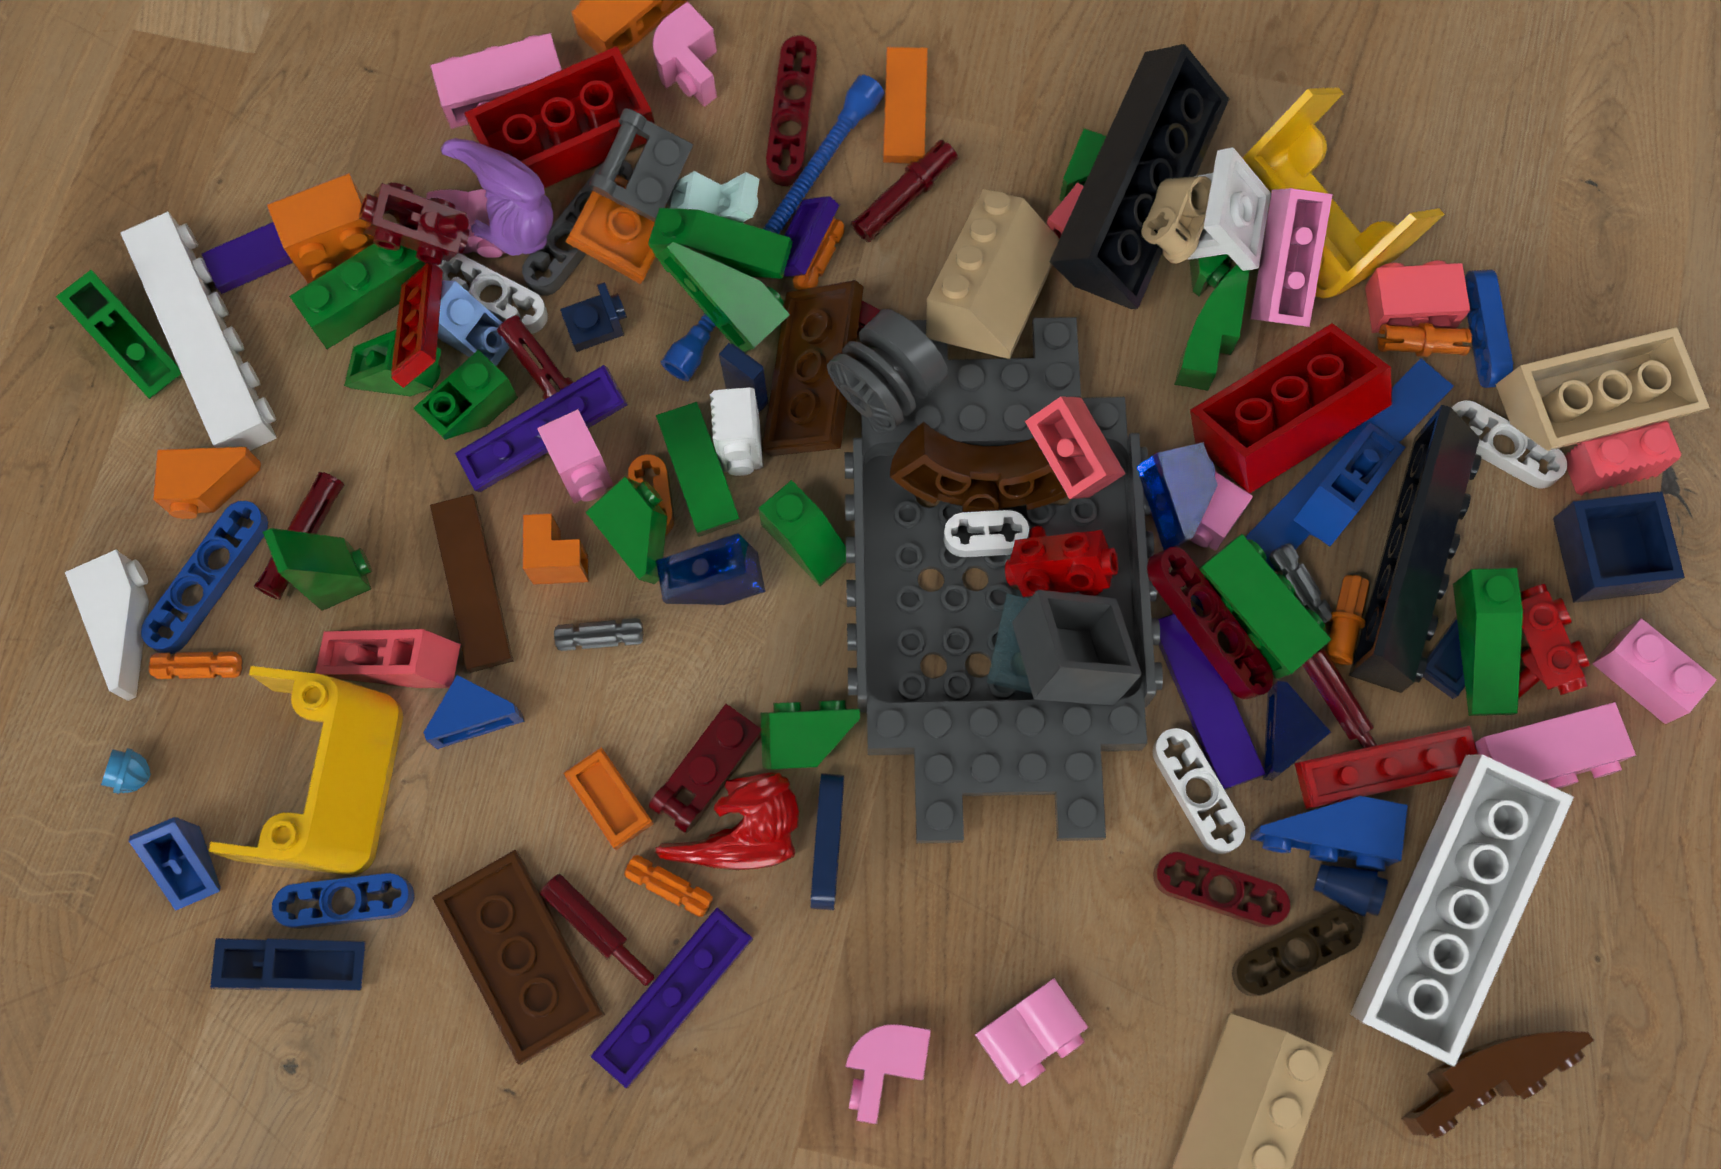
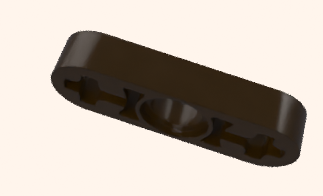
(1320, 926)

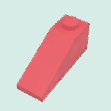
(389, 657)

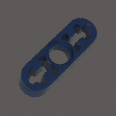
(827, 842)

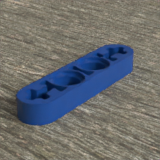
(198, 572)

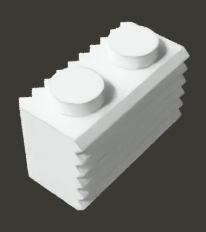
(736, 430)

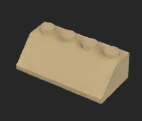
(991, 276)
(1603, 390)
(1253, 1099)

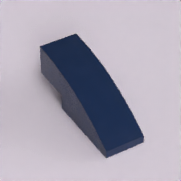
(287, 965)

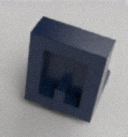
(594, 319)

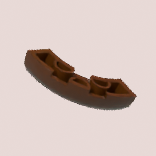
(974, 474)

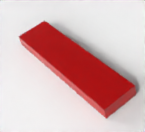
(417, 324)
(1384, 767)

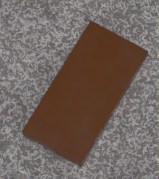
(804, 403)
(518, 957)

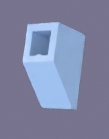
(468, 324)

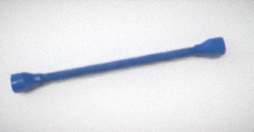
(860, 101)

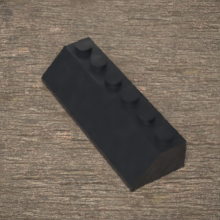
(1154, 137)
(1417, 553)

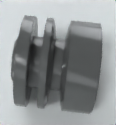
(887, 369)

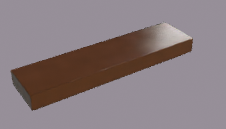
(471, 583)

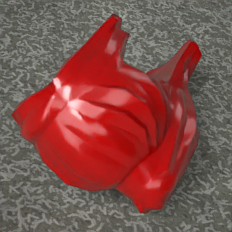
(759, 838)

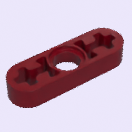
(1258, 889)

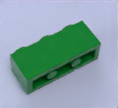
(355, 292)
(1265, 606)

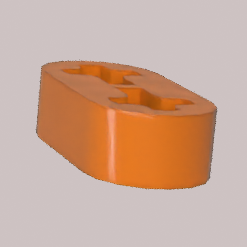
(660, 482)

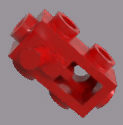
(1061, 563)
(1550, 651)

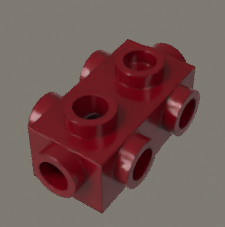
(422, 224)

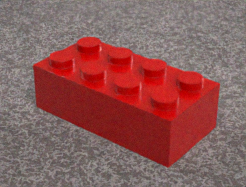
(564, 118)
(1292, 407)

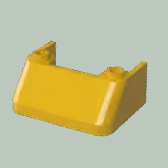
(1287, 159)
(347, 780)

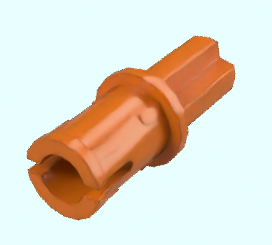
(1347, 619)

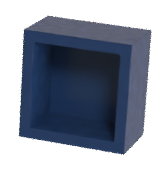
(1618, 547)

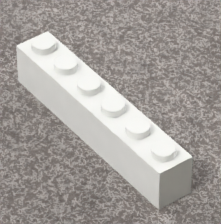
(198, 335)

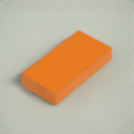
(608, 798)

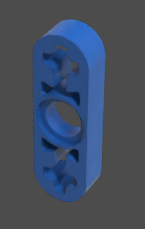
(1488, 328)
(309, 892)

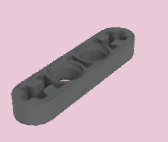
(569, 259)

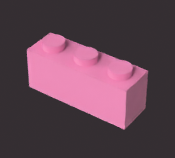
(492, 73)
(1291, 256)
(1564, 746)

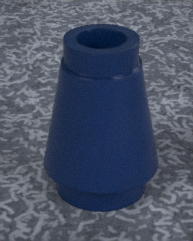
(1352, 888)

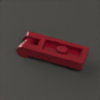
(707, 767)

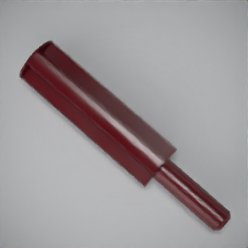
(1339, 698)
(593, 925)

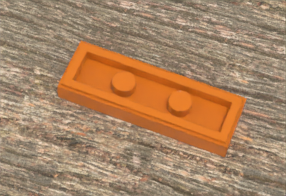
(905, 104)

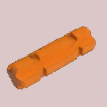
(822, 256)
(195, 665)
(668, 885)

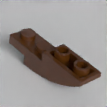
(1509, 1065)

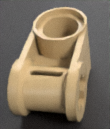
(1176, 214)

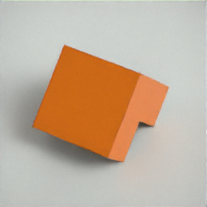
(547, 556)

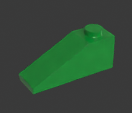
(723, 240)
(732, 300)
(119, 333)
(319, 565)
(1490, 639)

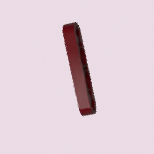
(791, 110)
(1205, 628)

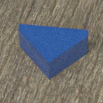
(469, 713)
(177, 861)

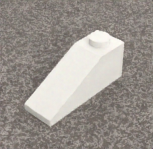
(113, 611)

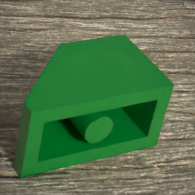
(372, 367)
(633, 525)
(803, 532)

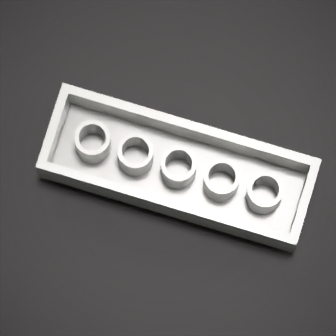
(1461, 907)

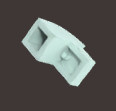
(732, 200)

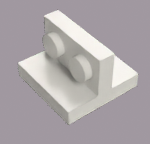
(1234, 212)

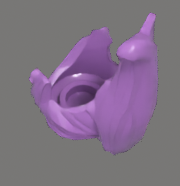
(516, 197)

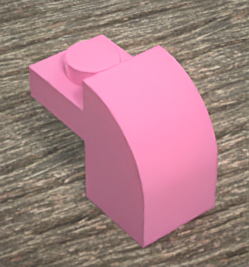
(681, 48)
(889, 1051)

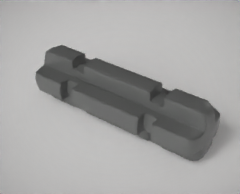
(1307, 592)
(598, 634)

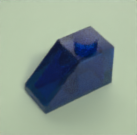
(1178, 491)
(711, 573)

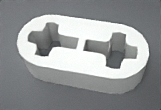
(984, 523)

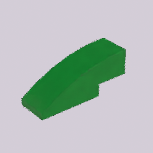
(1214, 331)
(698, 469)

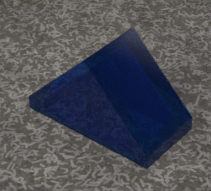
(1289, 730)

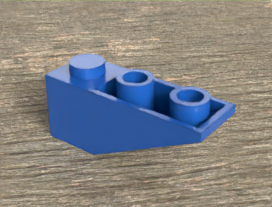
(1351, 829)

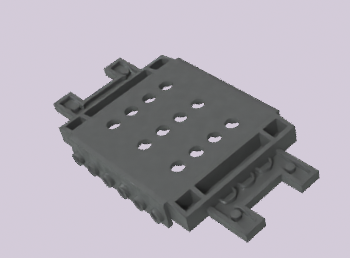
(958, 726)

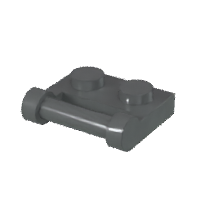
(654, 171)

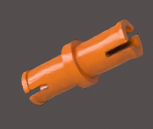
(1424, 339)

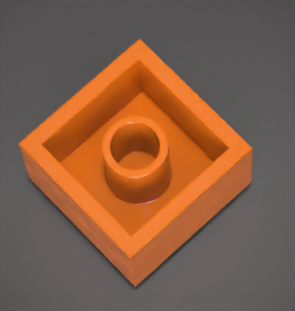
(321, 226)

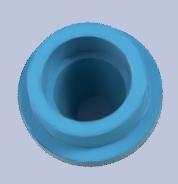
(126, 771)

